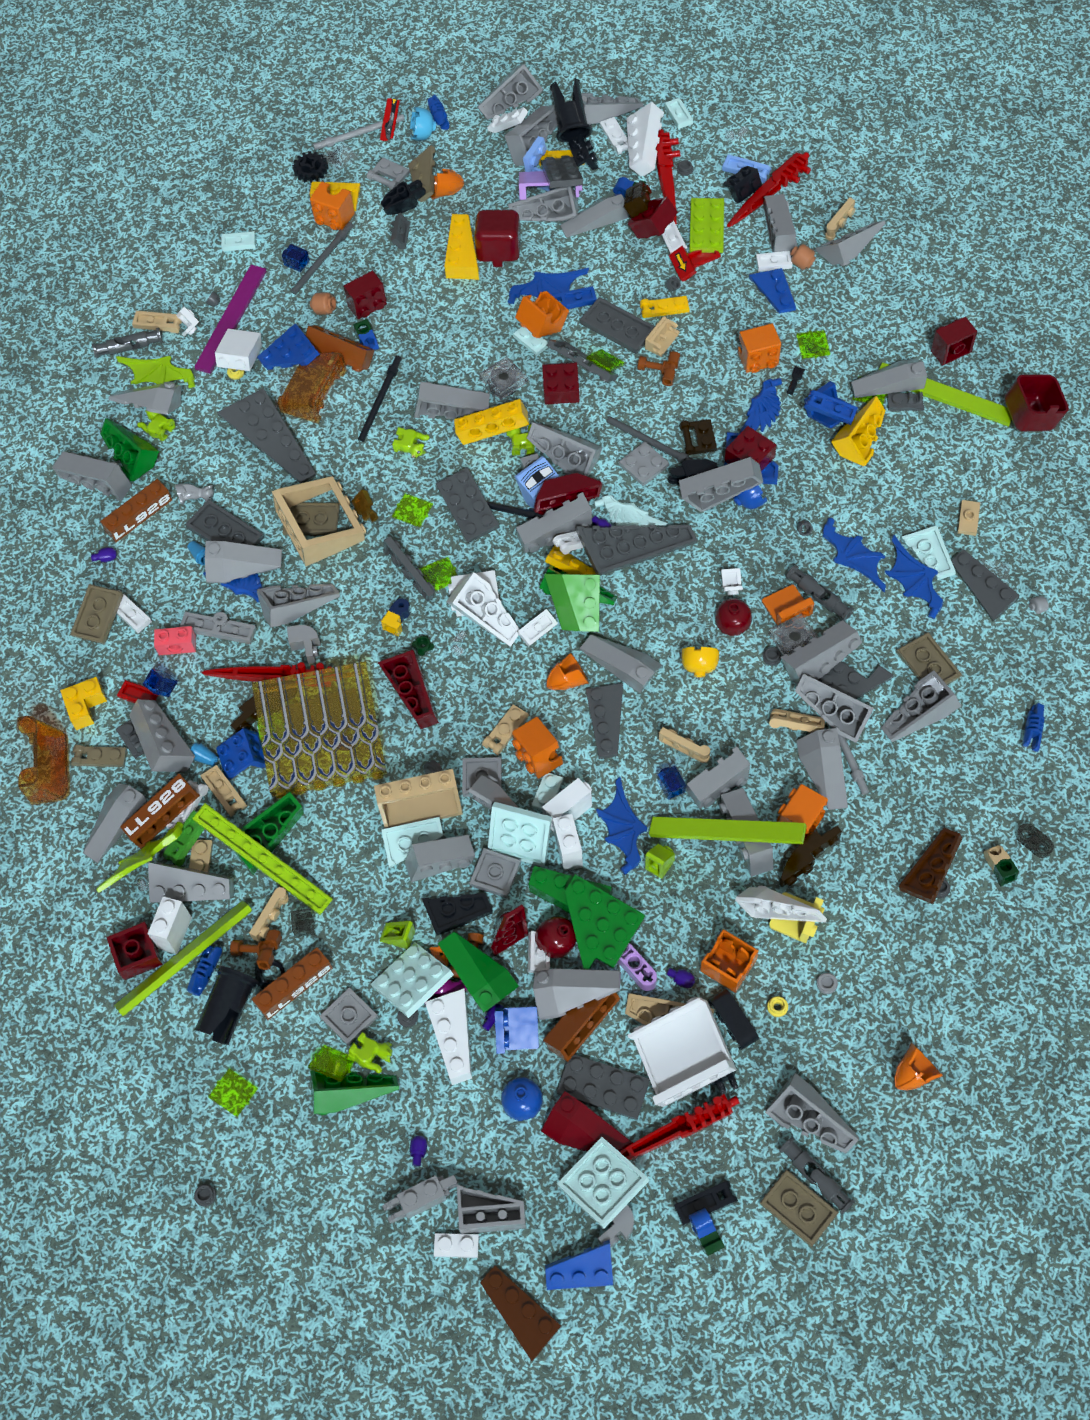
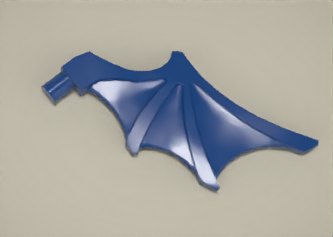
(549, 282)
(854, 554)
(915, 578)
(623, 827)

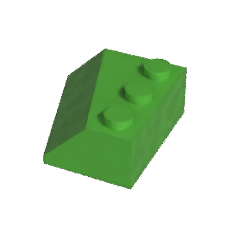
(576, 600)

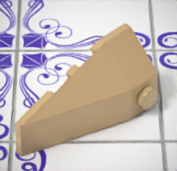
(646, 1008)

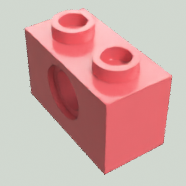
(175, 640)

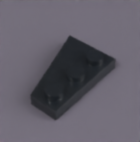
(452, 912)

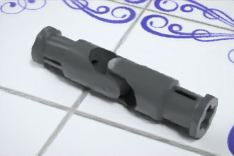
(122, 344)
(810, 585)
(829, 1187)

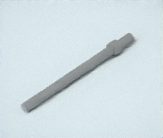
(329, 142)
(856, 774)

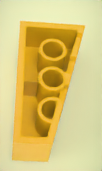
(460, 253)

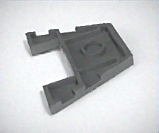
(851, 682)

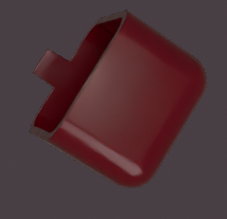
(497, 236)
(1036, 403)

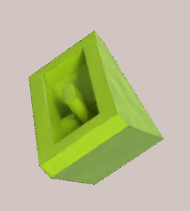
(398, 934)

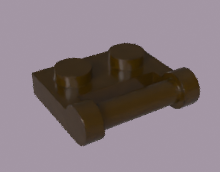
(704, 437)

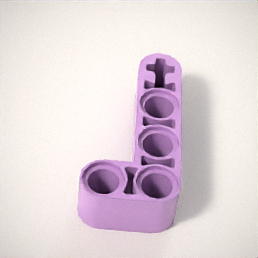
(632, 955)

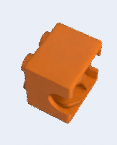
(331, 209)
(543, 315)
(759, 348)
(536, 748)
(803, 807)
(729, 960)

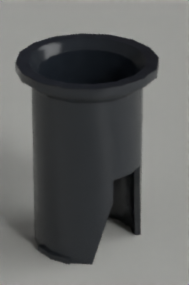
(570, 114)
(225, 1004)

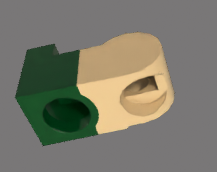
(1001, 865)

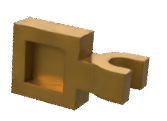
(362, 504)

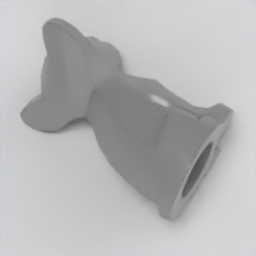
(188, 491)

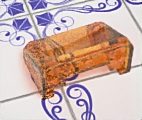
(310, 385)
(50, 775)

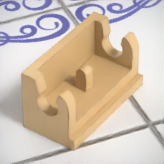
(661, 336)

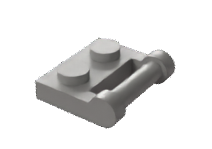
(389, 169)

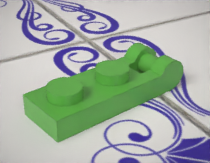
(189, 835)

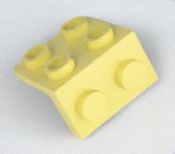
(797, 929)

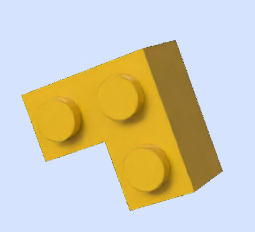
(81, 698)

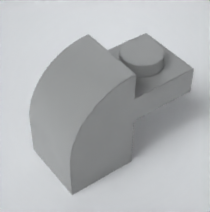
(304, 638)
(622, 1225)

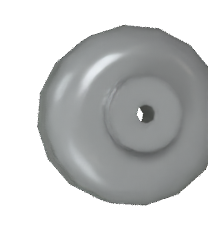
(1038, 604)

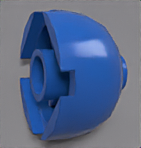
(750, 498)
(522, 1099)

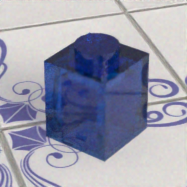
(295, 257)
(160, 682)
(671, 782)

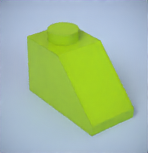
(659, 860)

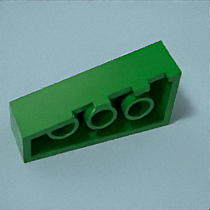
(273, 825)
(552, 886)

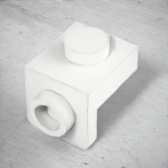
(189, 320)
(731, 581)

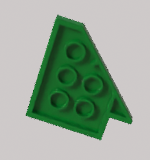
(600, 923)

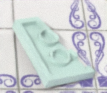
(931, 551)
(400, 838)

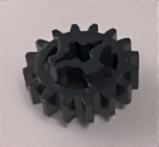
(310, 167)

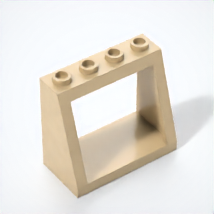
(324, 546)
(418, 798)

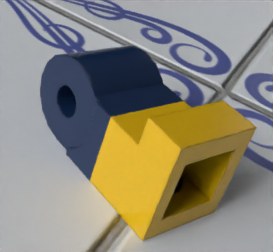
(394, 617)

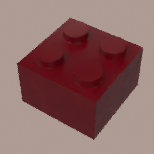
(654, 220)
(365, 295)
(953, 340)
(561, 383)
(751, 444)
(134, 951)

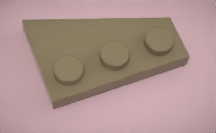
(421, 170)

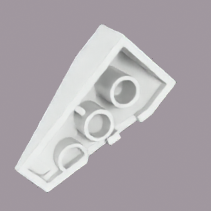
(479, 603)
(769, 904)

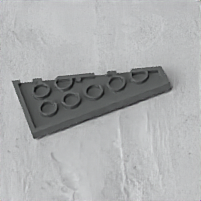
(264, 428)
(627, 545)

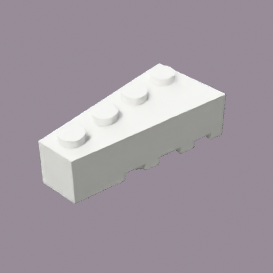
(643, 138)
(451, 1029)

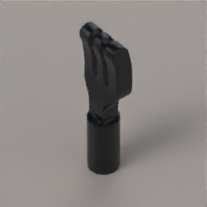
(797, 374)

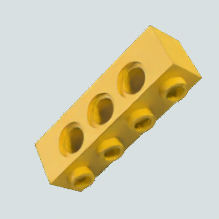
(491, 422)

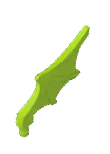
(157, 371)
(142, 856)

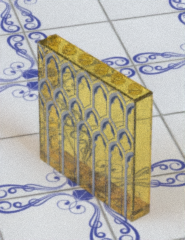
(319, 729)

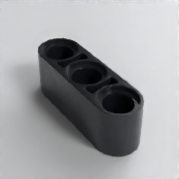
(734, 1019)

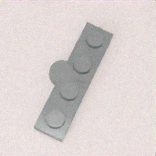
(219, 627)

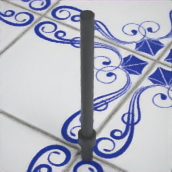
(340, 236)
(664, 448)

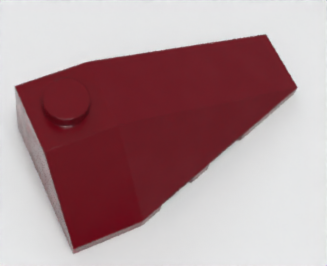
(509, 930)
(579, 1127)

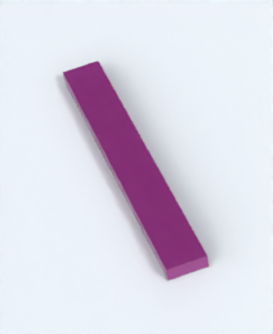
(231, 316)

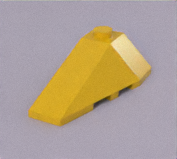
(855, 440)

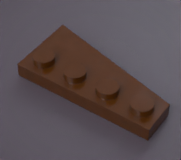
(931, 869)
(525, 1318)

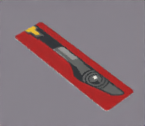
(389, 119)

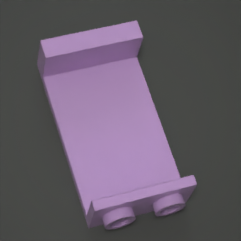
(535, 178)

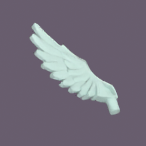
(627, 513)

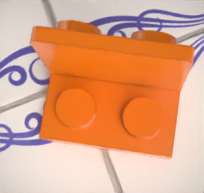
(787, 604)

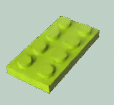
(707, 225)

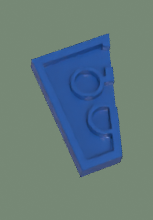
(775, 288)
(582, 1270)

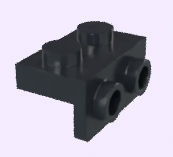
(583, 152)
(744, 183)

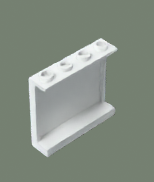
(682, 1051)

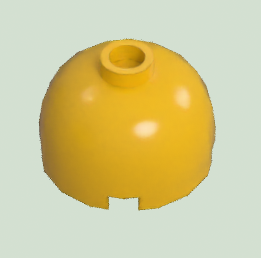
(700, 660)

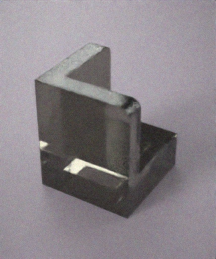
(302, 922)

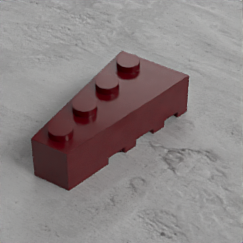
(409, 683)

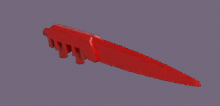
(665, 163)
(785, 173)
(261, 673)
(683, 1126)

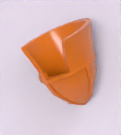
(446, 183)
(566, 675)
(914, 1070)

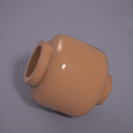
(803, 257)
(323, 303)

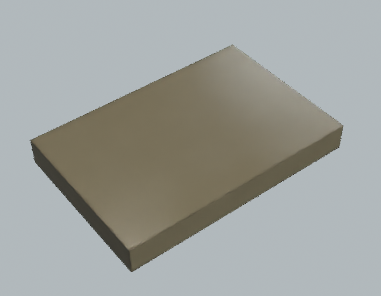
(316, 518)
(96, 614)
(926, 655)
(799, 1208)

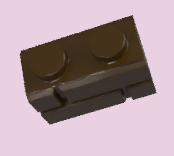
(637, 199)

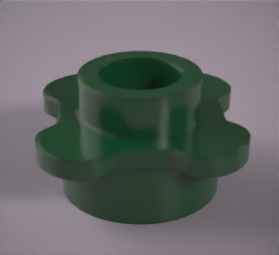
(420, 641)

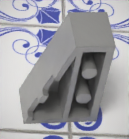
(720, 780)
(438, 857)
(488, 1212)

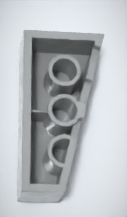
(93, 474)
(720, 484)
(541, 531)
(159, 738)

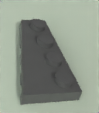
(578, 356)
(409, 571)
(987, 588)
(605, 714)

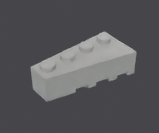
(520, 138)
(779, 223)
(448, 401)
(822, 652)
(756, 855)
(187, 884)

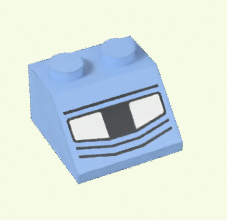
(532, 478)

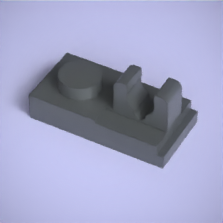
(400, 231)
(905, 402)
(130, 738)

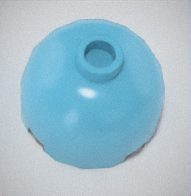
(422, 124)

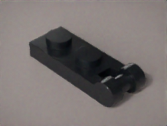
(707, 1199)

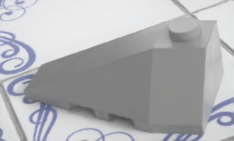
(156, 398)
(925, 705)
(805, 1108)

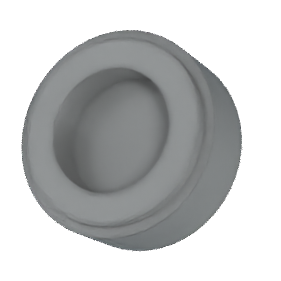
(827, 983)

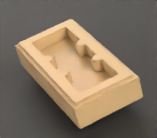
(968, 517)

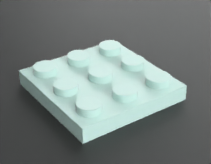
(519, 833)
(412, 979)
(603, 1182)

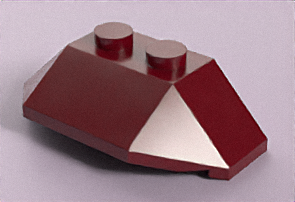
(565, 488)

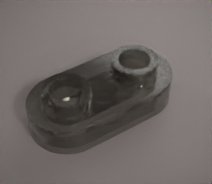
(1035, 840)

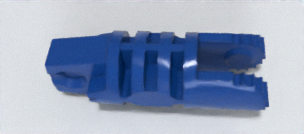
(438, 112)
(1034, 727)
(202, 973)

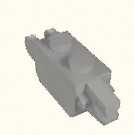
(421, 1197)

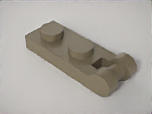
(99, 756)

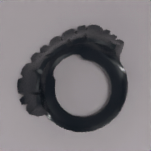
(265, 982)

